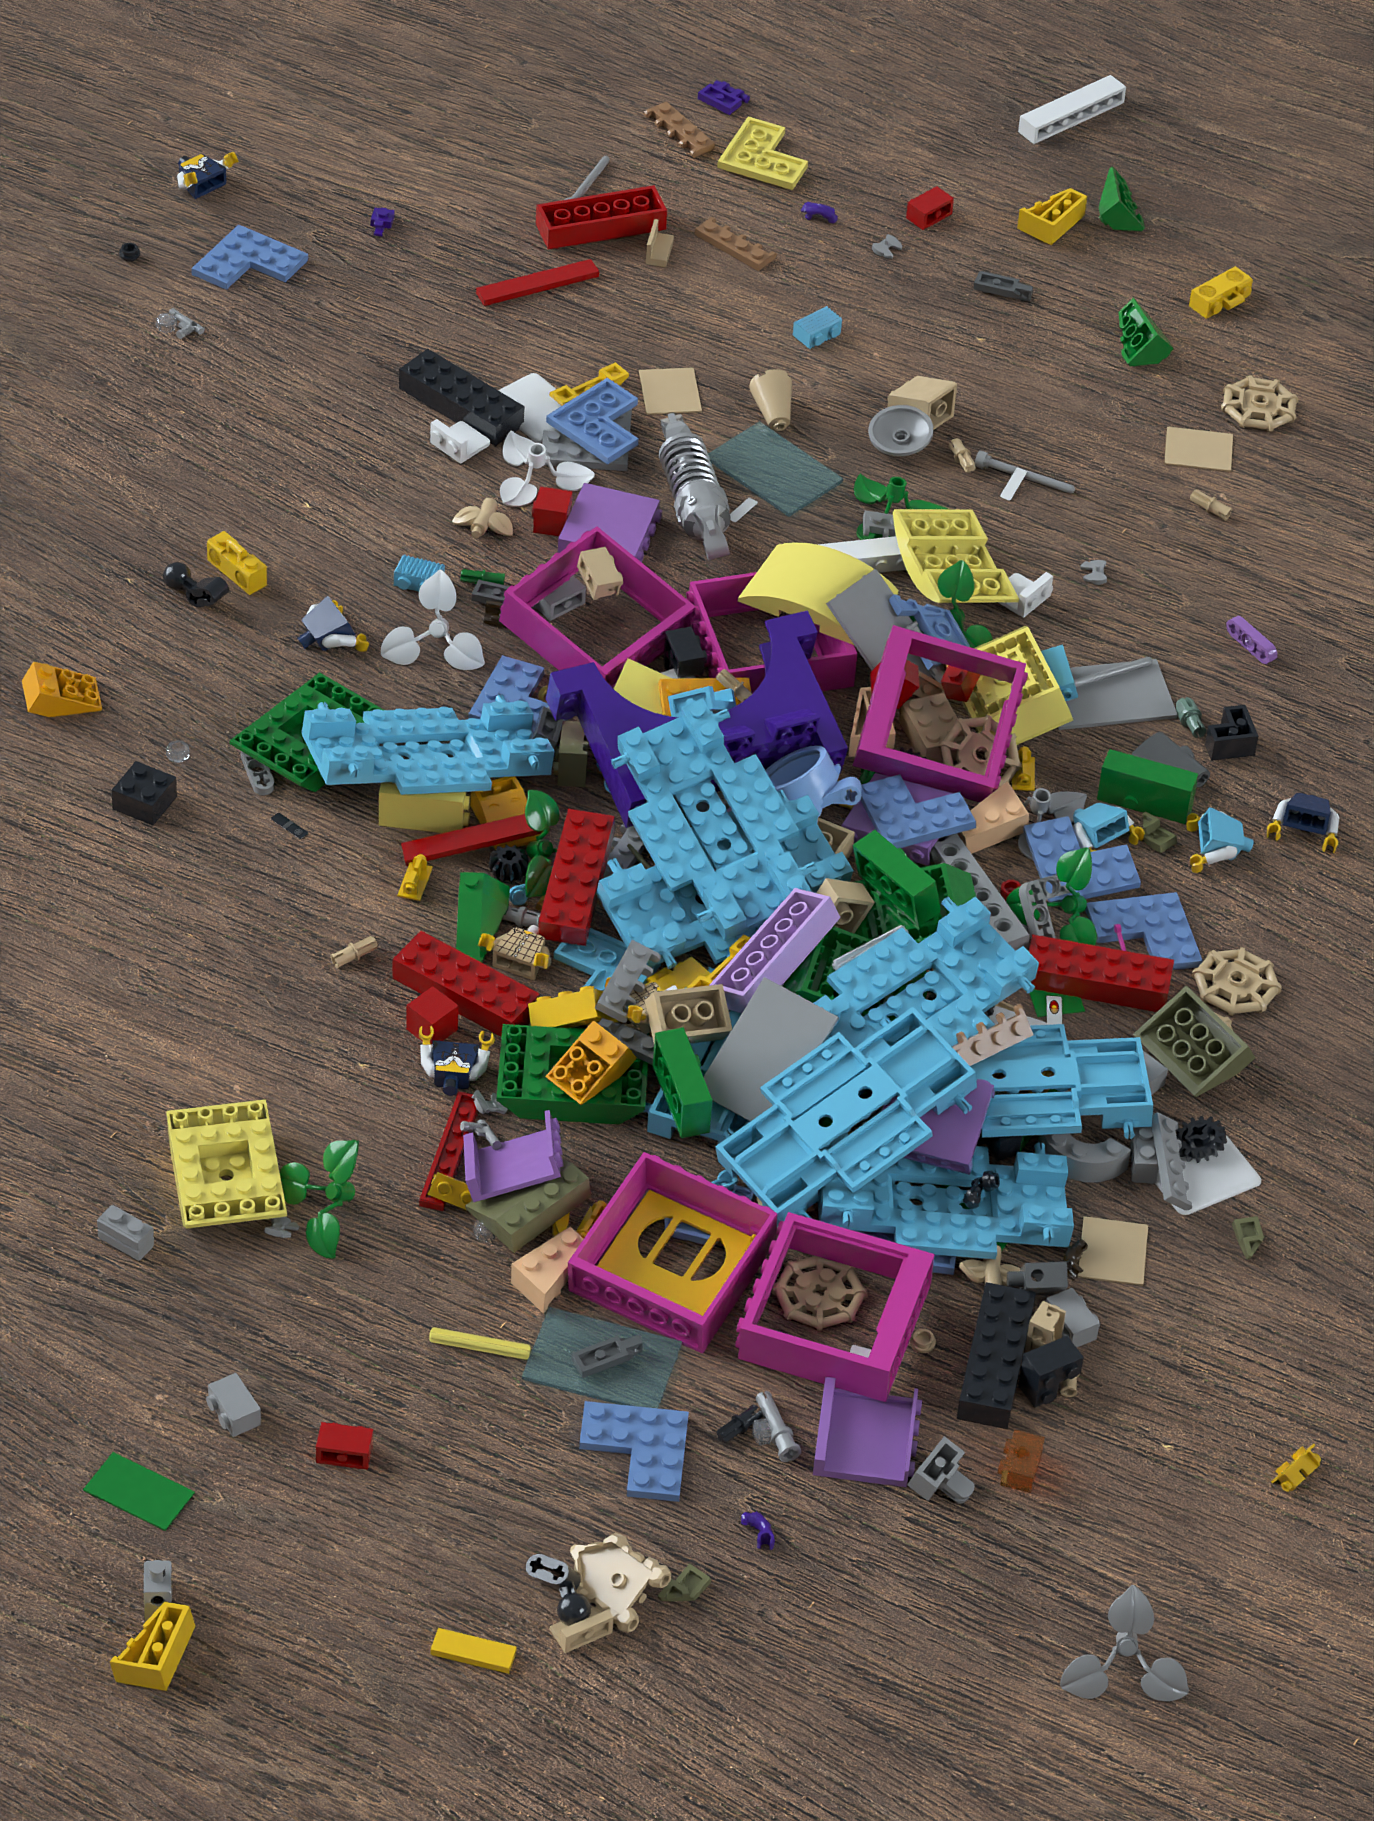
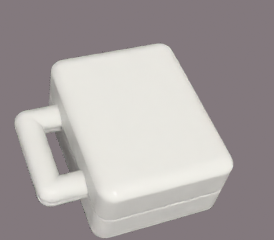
(534, 394)
(1217, 1178)

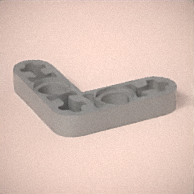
(1039, 896)

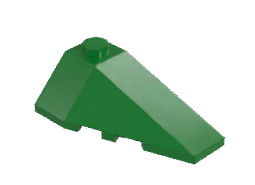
(1141, 337)

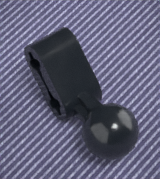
(198, 594)
(572, 1606)

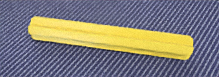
(480, 1343)

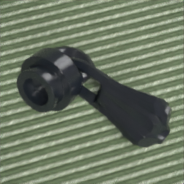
(973, 1196)

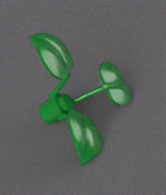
(872, 491)
(959, 584)
(540, 813)
(1076, 871)
(340, 1161)

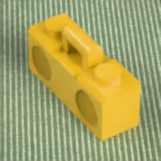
(1222, 291)
(236, 563)
(682, 975)

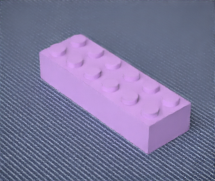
(777, 946)

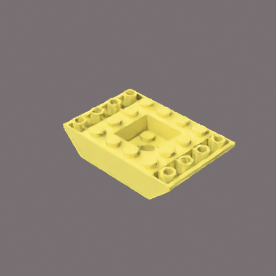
(1042, 700)
(219, 1143)

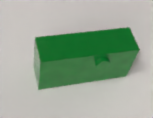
(1147, 786)
(896, 878)
(682, 1082)

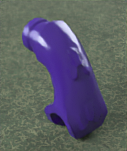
(819, 209)
(759, 1522)

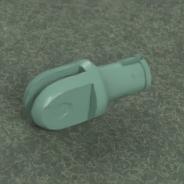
(1190, 716)

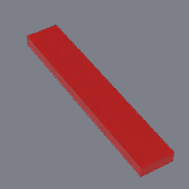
(537, 282)
(468, 839)
(450, 1148)

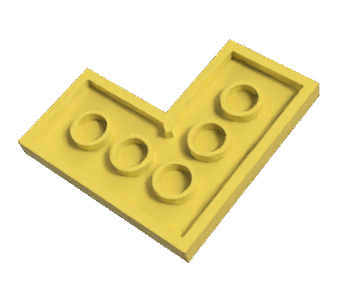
(753, 155)

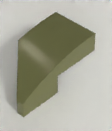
(1156, 836)
(1248, 1235)
(687, 1586)

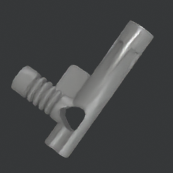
(186, 324)
(481, 1128)

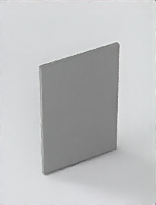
(869, 617)
(1120, 699)
(764, 1042)

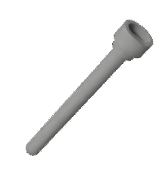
(590, 178)
(983, 460)
(1110, 672)

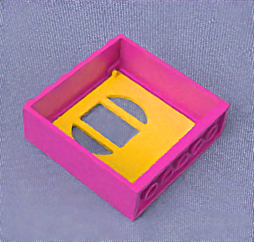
(654, 1295)

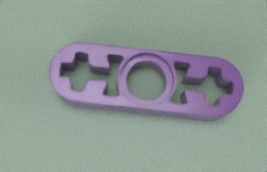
(1244, 632)

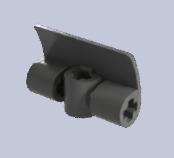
(1165, 751)

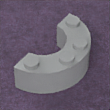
(1088, 1161)

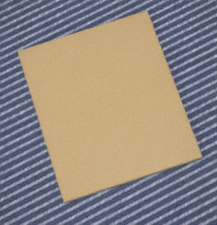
(670, 391)
(1198, 449)
(1114, 1251)

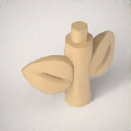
(483, 518)
(988, 1270)

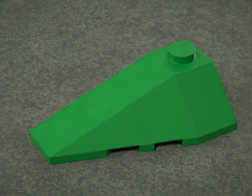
(1117, 206)
(480, 910)

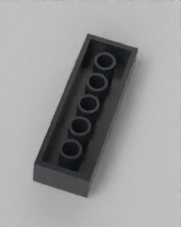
(461, 396)
(996, 1356)

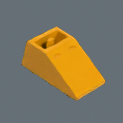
(59, 691)
(502, 802)
(591, 1064)

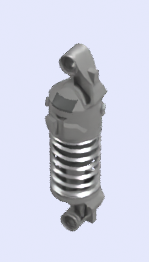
(698, 498)

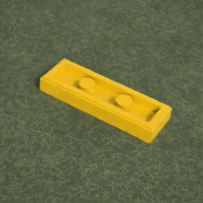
(473, 1650)

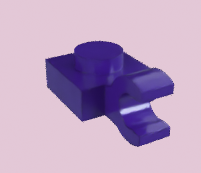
(382, 219)

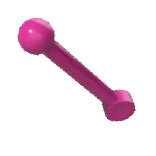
(1117, 928)

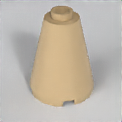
(773, 397)

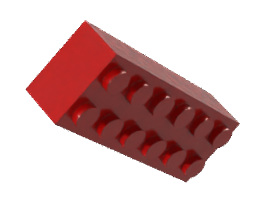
(600, 217)
(575, 877)
(1101, 973)
(478, 989)

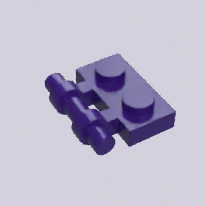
(723, 96)

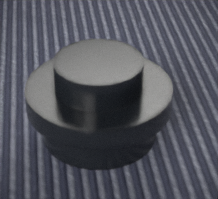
(129, 252)

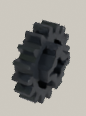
(1201, 1138)

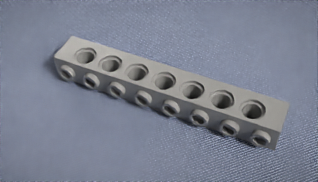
(953, 851)

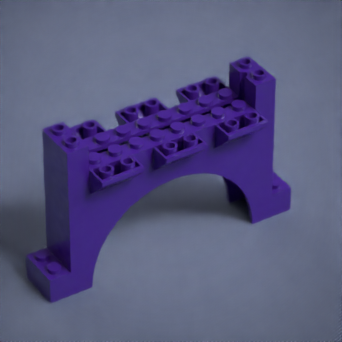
(772, 722)

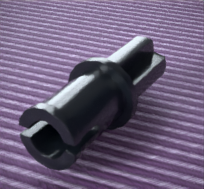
(738, 1424)

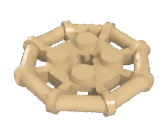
(1248, 403)
(975, 742)
(1245, 967)
(822, 1280)

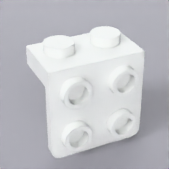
(458, 440)
(1029, 593)

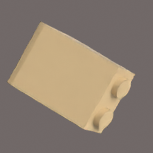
(929, 395)

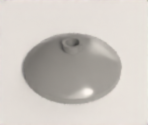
(900, 430)

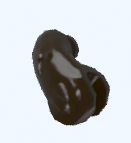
(1072, 1256)

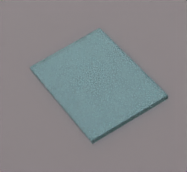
(774, 469)
(631, 1383)

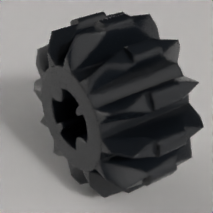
(508, 863)

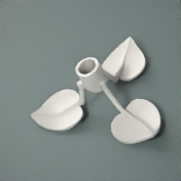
(522, 450)
(464, 650)

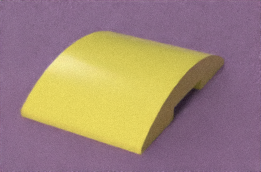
(940, 538)
(804, 579)

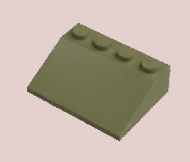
(1194, 1043)
(529, 1211)

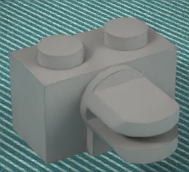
(941, 1473)

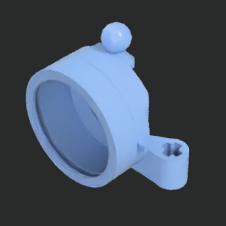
(813, 774)

